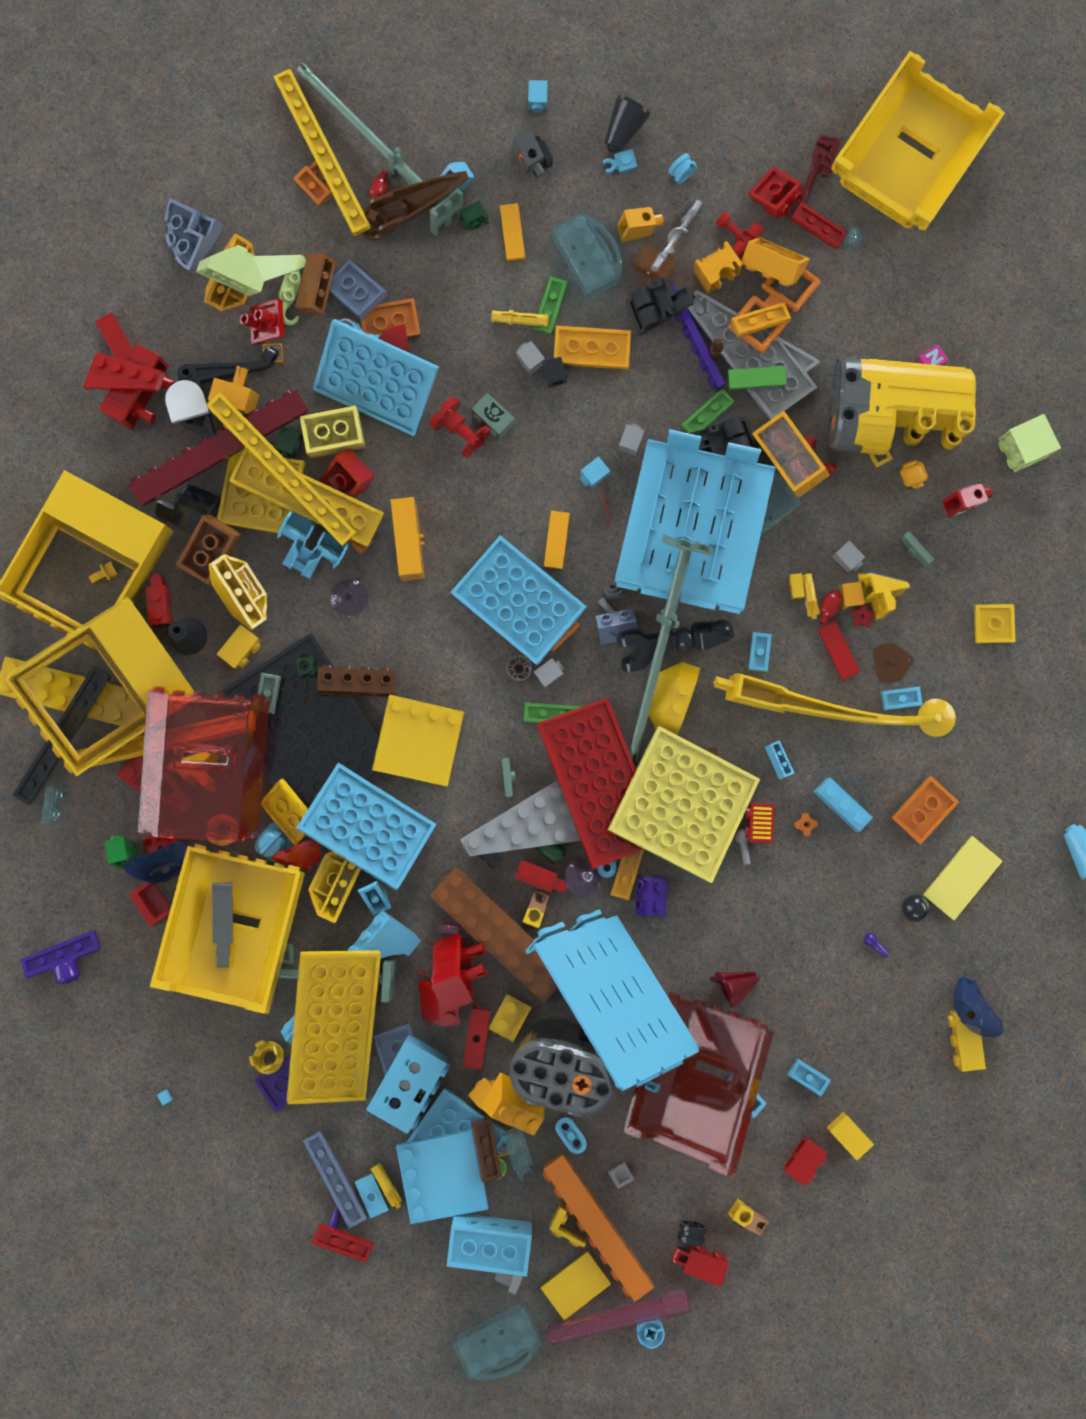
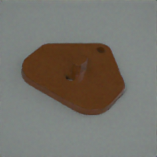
(897, 662)

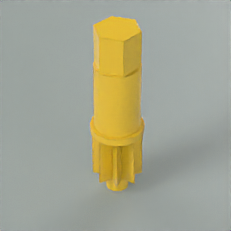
(810, 597)
(388, 1188)

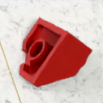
(301, 855)

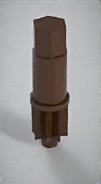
(716, 349)

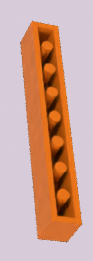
(598, 1227)

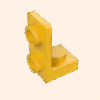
(560, 1218)

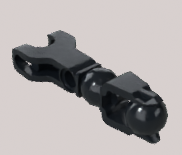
(701, 635)

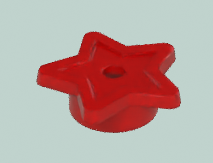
(862, 611)

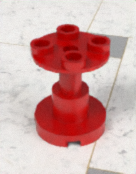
(455, 423)

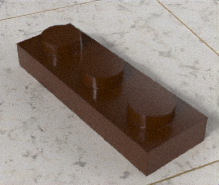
(486, 1149)

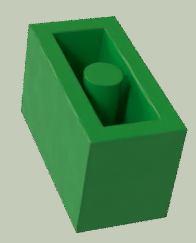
(119, 850)

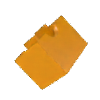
(717, 265)

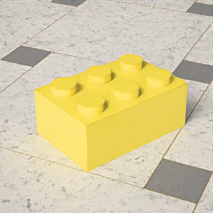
(332, 432)

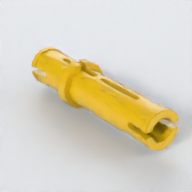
(519, 318)

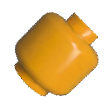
(913, 474)

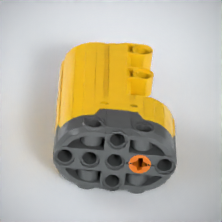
(880, 394)

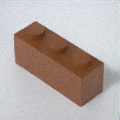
(315, 284)

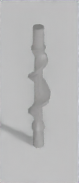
(674, 234)

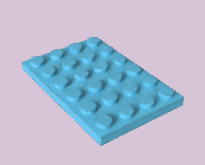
(375, 377)
(518, 600)
(366, 826)

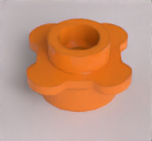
(806, 829)

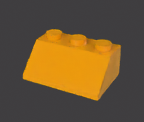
(774, 261)
(509, 1108)

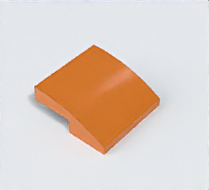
(314, 184)

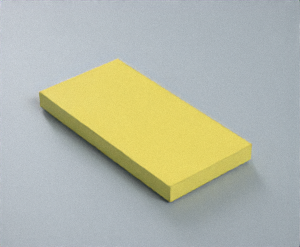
(962, 878)

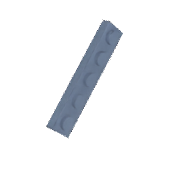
(335, 1179)

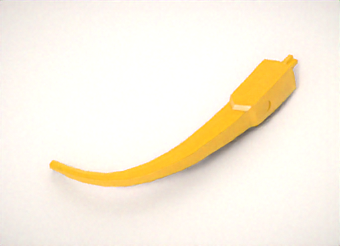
(776, 698)

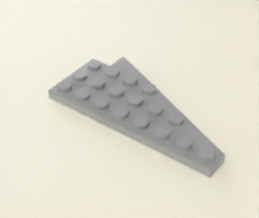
(738, 354)
(530, 824)

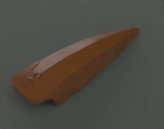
(407, 203)

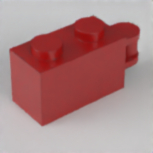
(158, 602)
(540, 877)
(701, 1263)

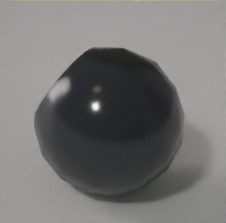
(915, 908)

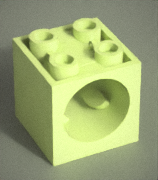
(1028, 443)

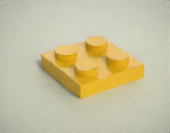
(994, 623)

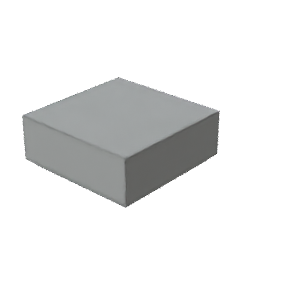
(621, 1175)

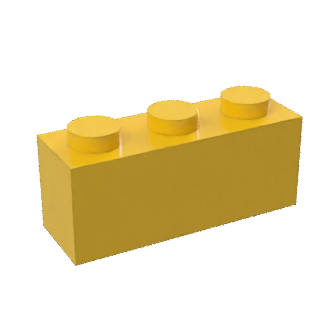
(967, 1044)

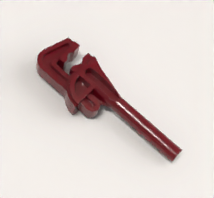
(821, 162)

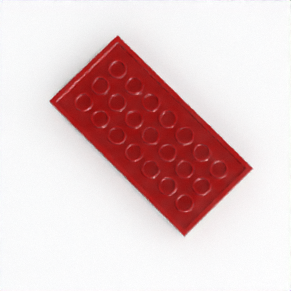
(592, 775)

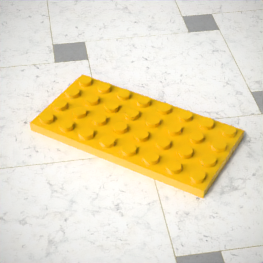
(333, 1026)

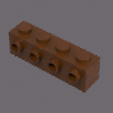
(356, 682)

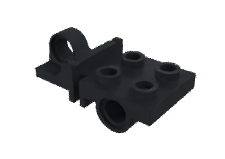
(657, 304)
(732, 430)

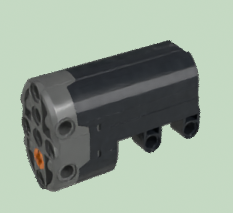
(560, 1069)

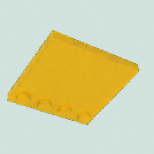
(248, 510)
(418, 740)

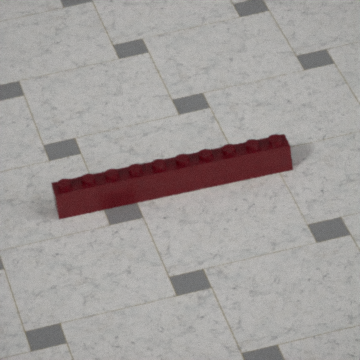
(215, 450)

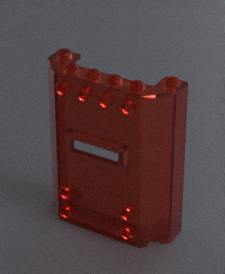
(203, 797)
(696, 1109)

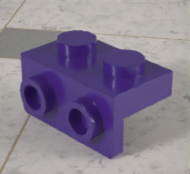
(651, 895)

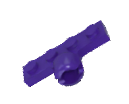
(62, 958)

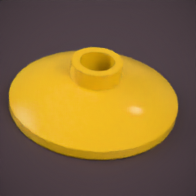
(941, 727)

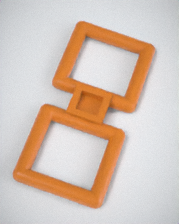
(774, 298)

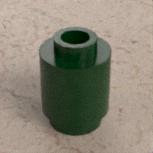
(552, 853)

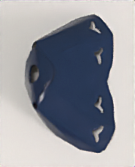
(155, 861)
(973, 1001)

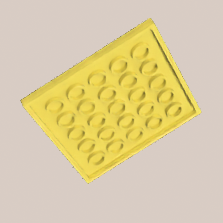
(684, 804)

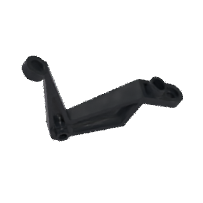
(207, 372)

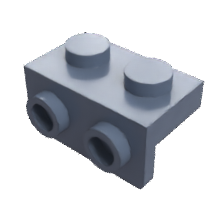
(612, 623)

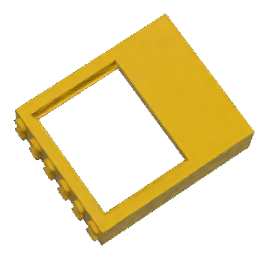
(96, 521)
(134, 658)

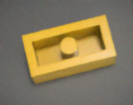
(796, 586)

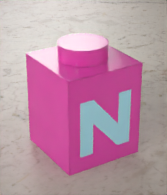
(933, 356)

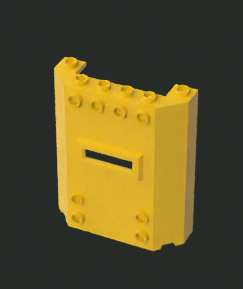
(893, 173)
(255, 959)

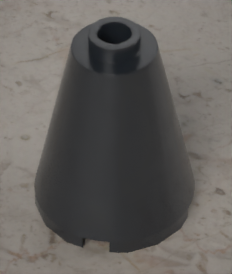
(624, 123)
(187, 635)

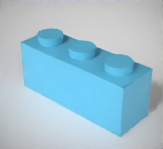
(843, 804)

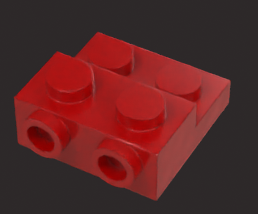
(777, 192)

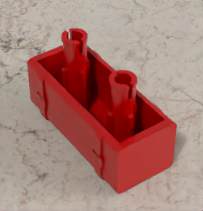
(130, 405)
(454, 972)

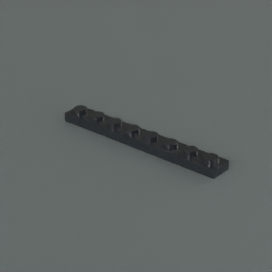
(69, 725)

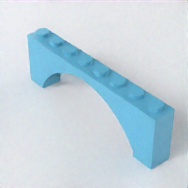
(383, 935)

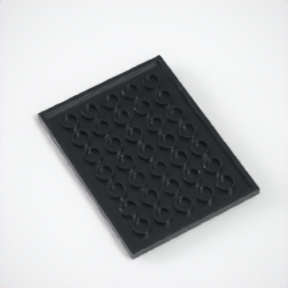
(309, 729)

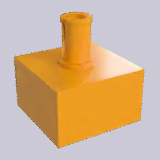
(240, 397)

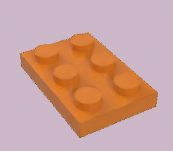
(390, 315)
(924, 809)

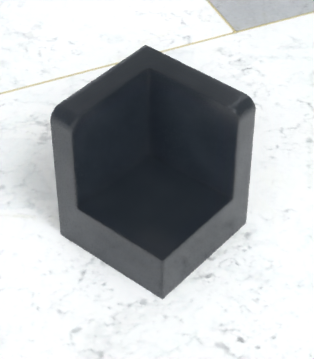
(554, 372)

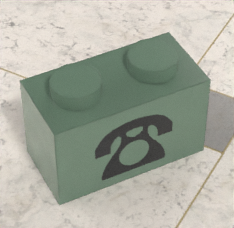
(493, 416)

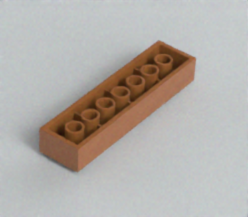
(496, 930)

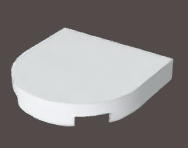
(185, 401)

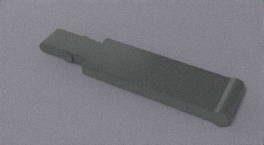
(222, 920)

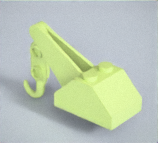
(248, 272)

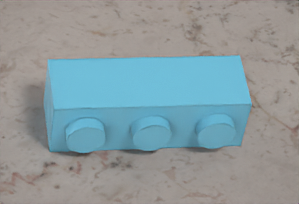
(779, 759)

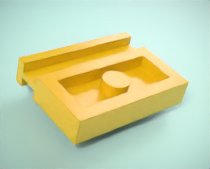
(510, 1017)

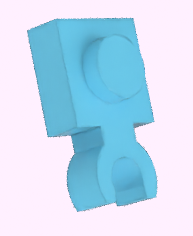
(623, 161)

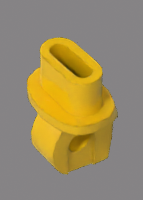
(107, 570)

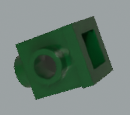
(473, 216)

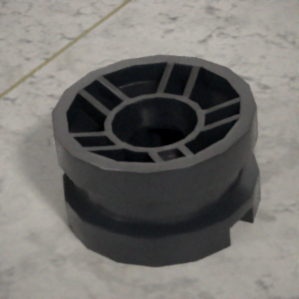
(692, 1232)

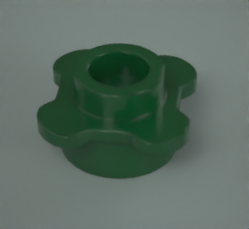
(305, 661)

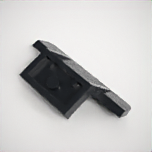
(188, 507)

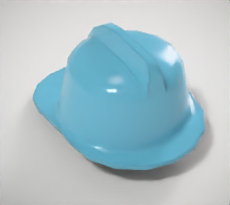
(272, 841)

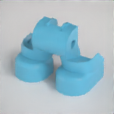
(302, 558)

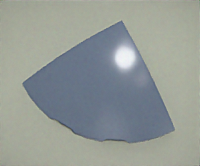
(190, 233)

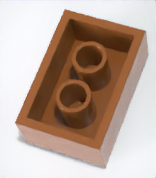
(207, 544)

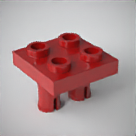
(265, 321)

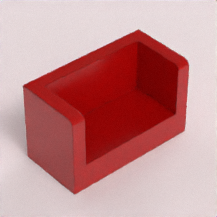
(151, 903)

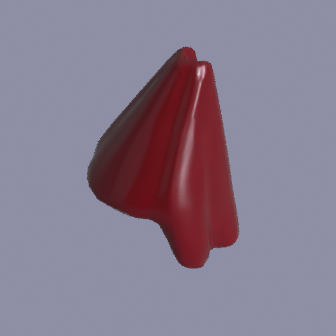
(735, 985)

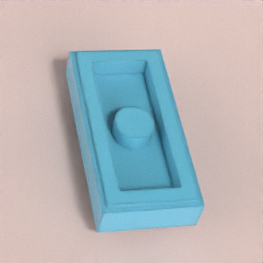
(759, 652)
(901, 698)
(808, 1077)
(371, 1195)

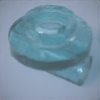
(852, 237)

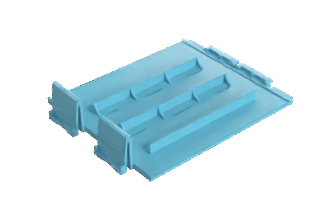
(733, 553)
(615, 998)

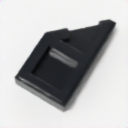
(548, 159)

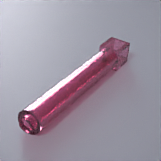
(666, 1305)

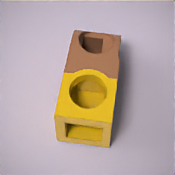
(536, 909)
(748, 1217)

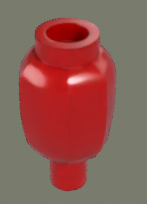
(379, 186)
(830, 606)

